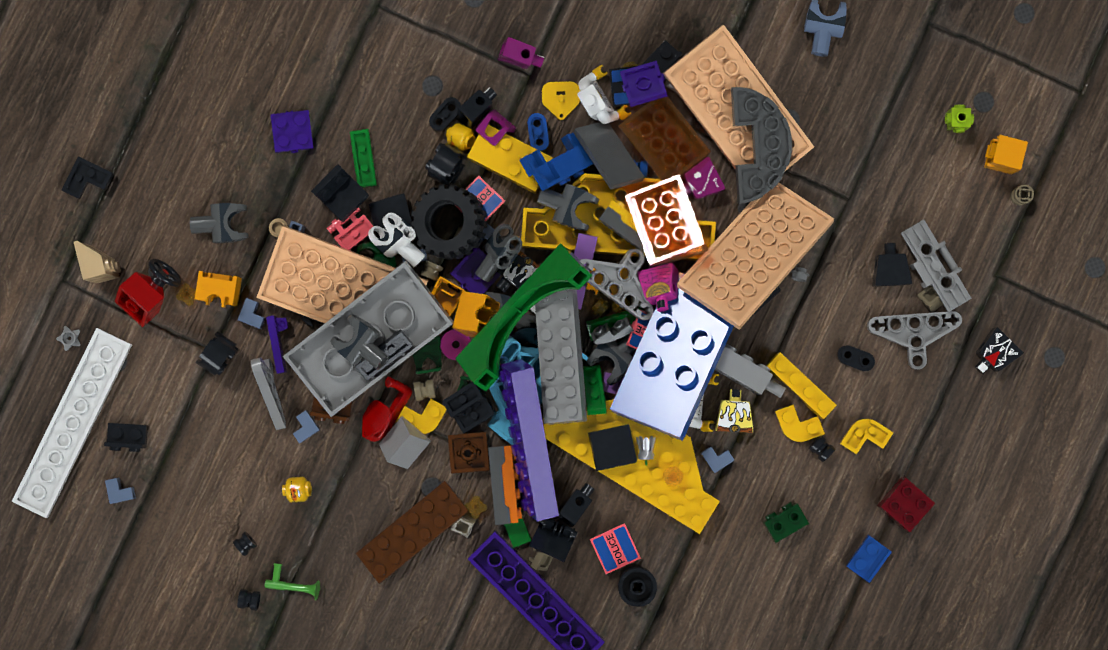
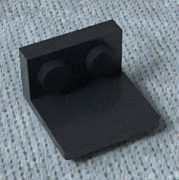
(340, 193)

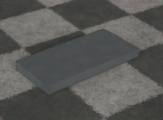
(608, 155)

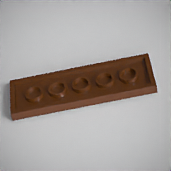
(412, 532)

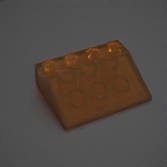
(664, 138)
(666, 221)

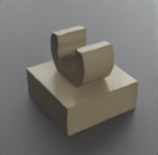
(541, 561)

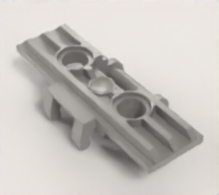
(931, 268)

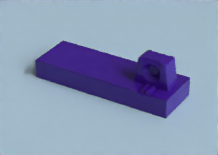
(275, 326)

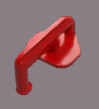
(380, 418)

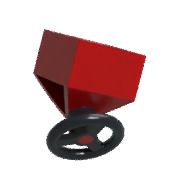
(143, 295)

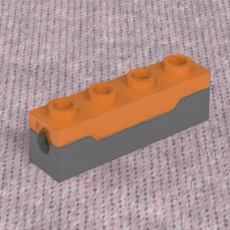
(503, 485)

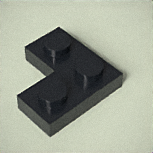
(84, 173)

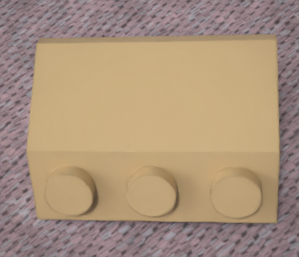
(95, 264)

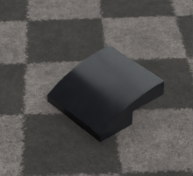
(395, 204)
(469, 407)
(612, 447)

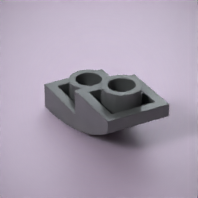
(605, 334)

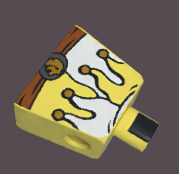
(734, 414)

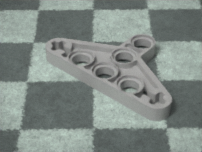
(626, 287)
(924, 331)
(264, 376)

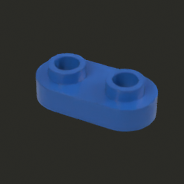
(538, 132)

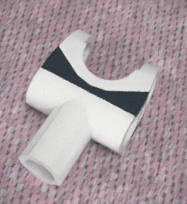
(396, 239)

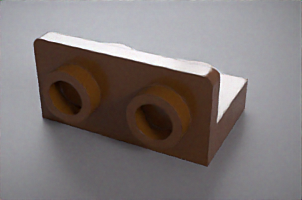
(320, 413)

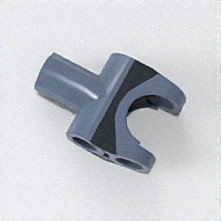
(824, 27)

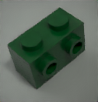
(785, 522)

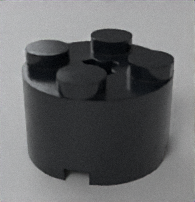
(446, 164)
(217, 353)
(637, 597)

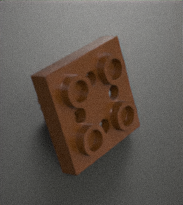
(479, 462)

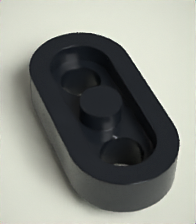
(445, 114)
(856, 358)

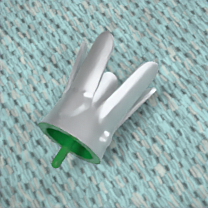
(646, 448)

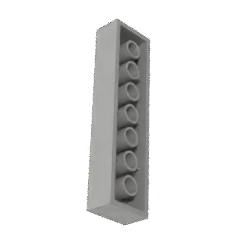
(560, 358)

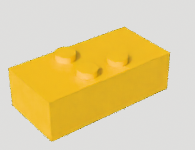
(505, 158)

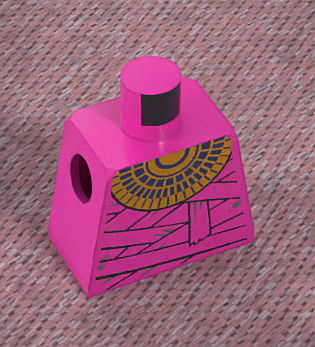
(660, 285)

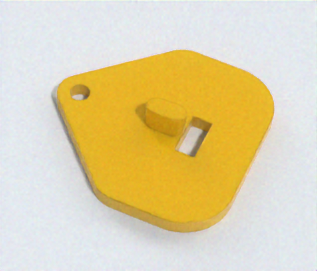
(560, 103)

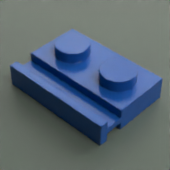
(868, 558)

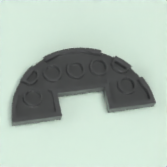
(770, 143)

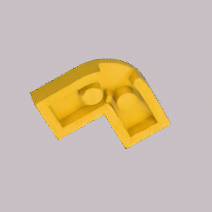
(428, 420)
(795, 429)
(863, 430)

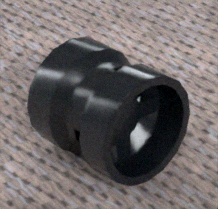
(818, 445)
(249, 599)

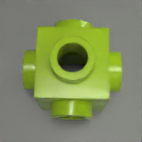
(954, 123)

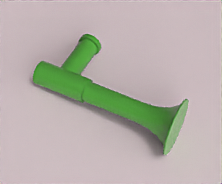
(275, 583)

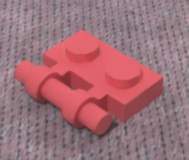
(354, 233)

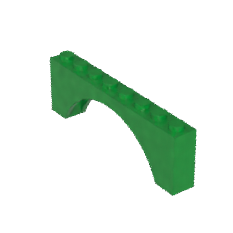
(557, 273)

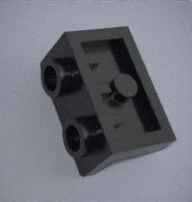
(665, 56)
(126, 435)

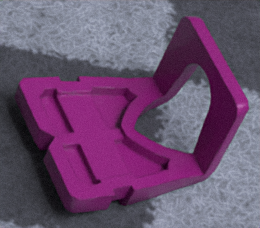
(506, 127)

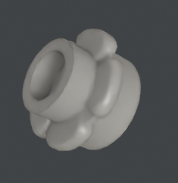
(799, 274)

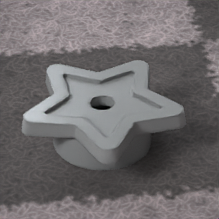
(64, 338)

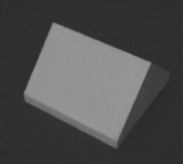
(403, 444)

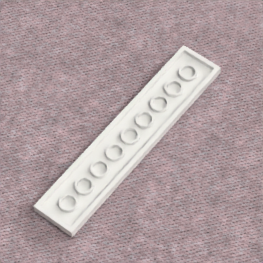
(72, 423)

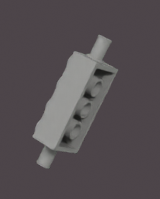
(746, 373)

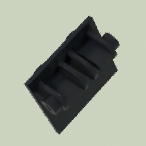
(553, 539)

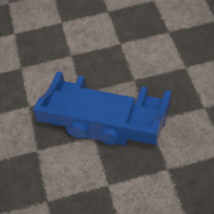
(559, 168)

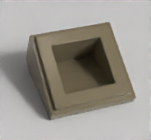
(930, 299)
(464, 525)

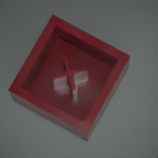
(906, 504)

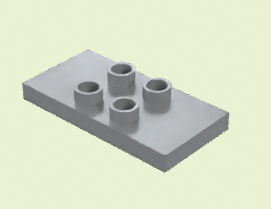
(389, 305)

